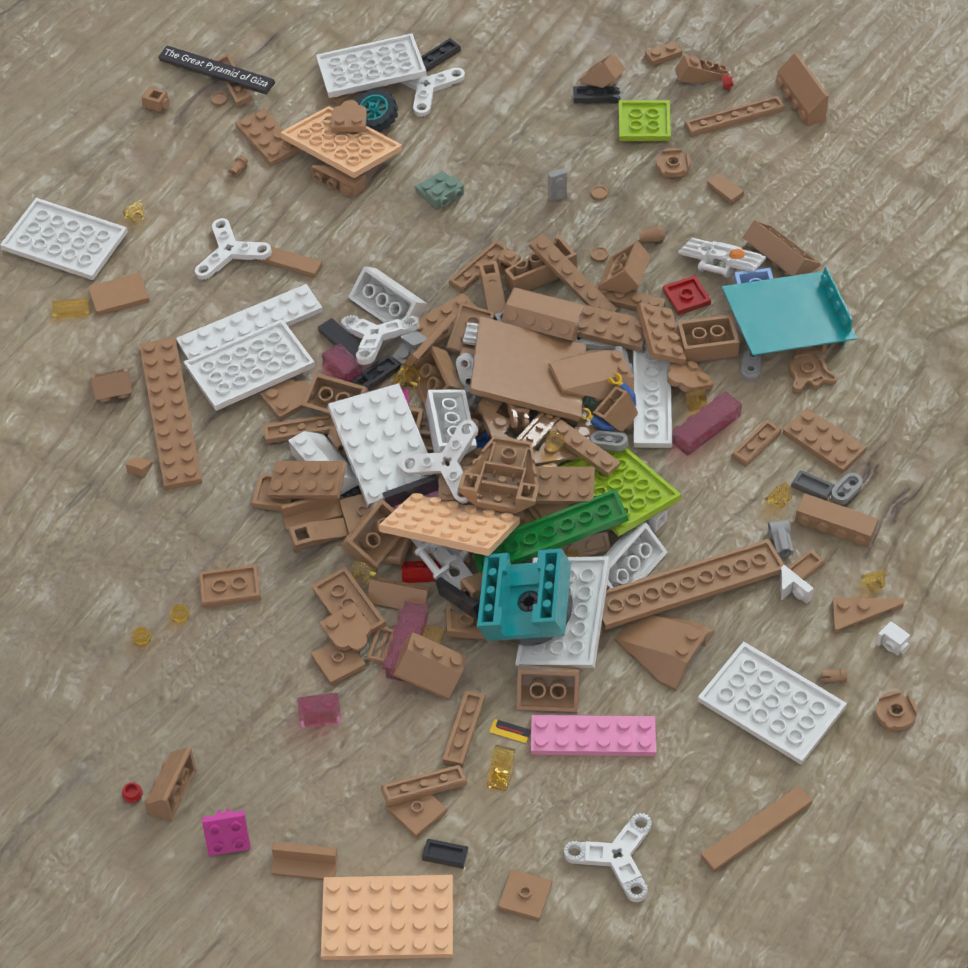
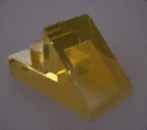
(408, 376)
(501, 767)

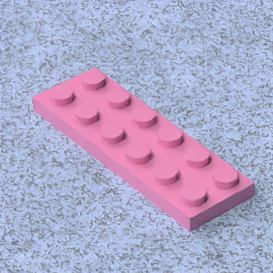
(593, 735)

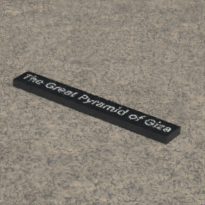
(216, 70)

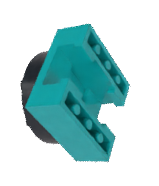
(525, 600)

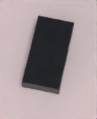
(445, 853)

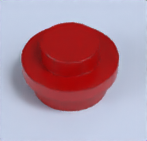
(728, 82)
(132, 792)

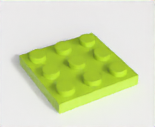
(644, 120)

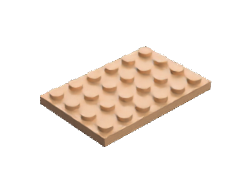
(345, 151)
(450, 524)
(387, 917)

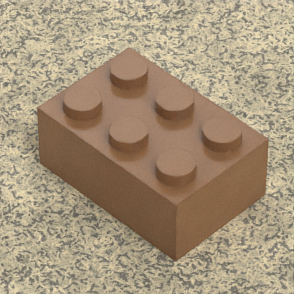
(709, 338)

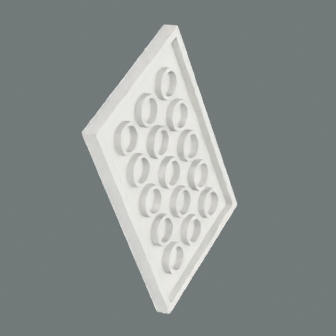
(371, 65)
(64, 238)
(249, 364)
(376, 437)
(582, 631)
(772, 702)

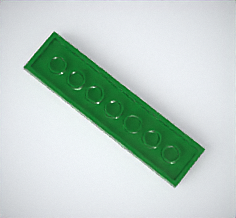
(561, 528)

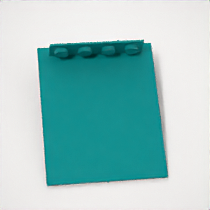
(790, 312)

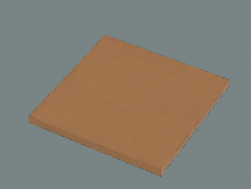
(514, 368)

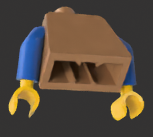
(616, 409)

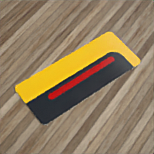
(510, 731)

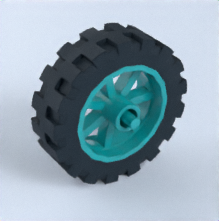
(373, 99)

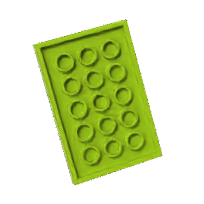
(638, 487)

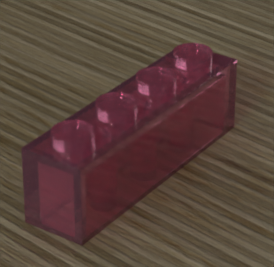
(706, 423)
(411, 619)

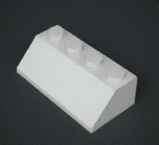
(385, 297)
(444, 413)
(316, 447)
(634, 555)

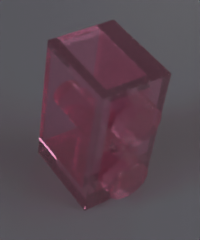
(341, 363)
(319, 710)

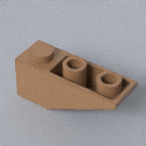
(697, 70)
(339, 180)
(491, 286)
(316, 533)

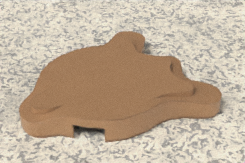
(809, 370)

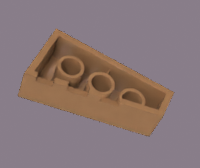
(533, 271)

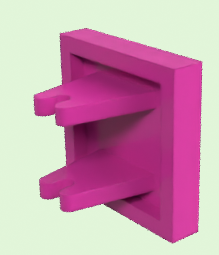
(226, 832)

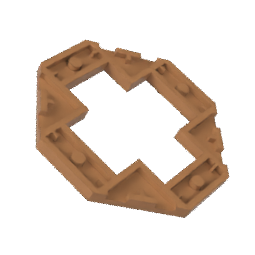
(498, 425)

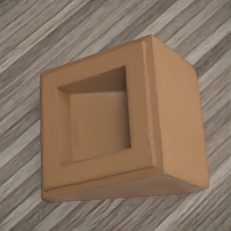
(138, 466)

